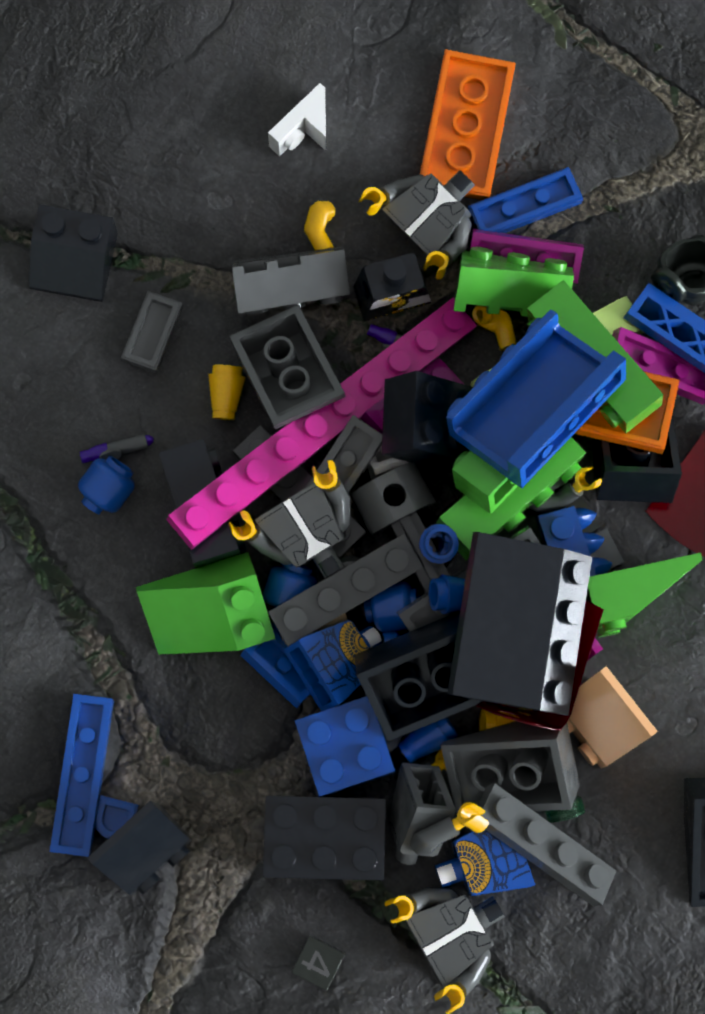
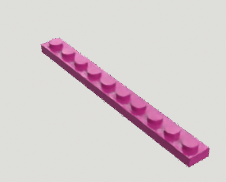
(307, 435)

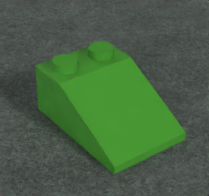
(632, 589)
(207, 609)

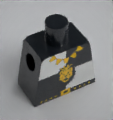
(392, 287)

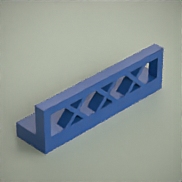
(670, 324)

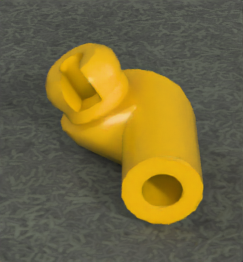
(316, 222)
(496, 323)

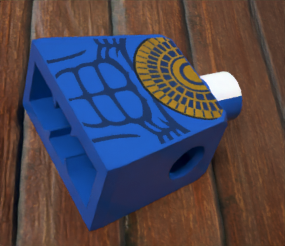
(328, 661)
(484, 865)

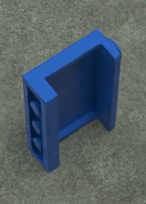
(534, 399)

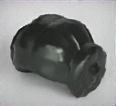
(682, 271)

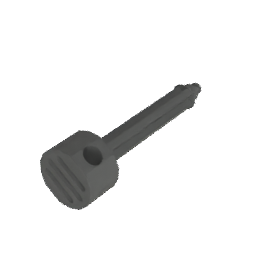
(401, 519)

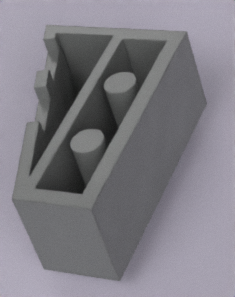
(290, 280)

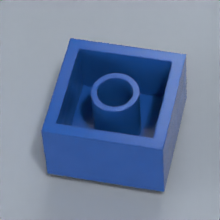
(345, 747)

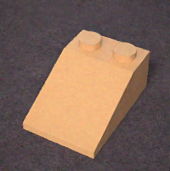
(607, 720)

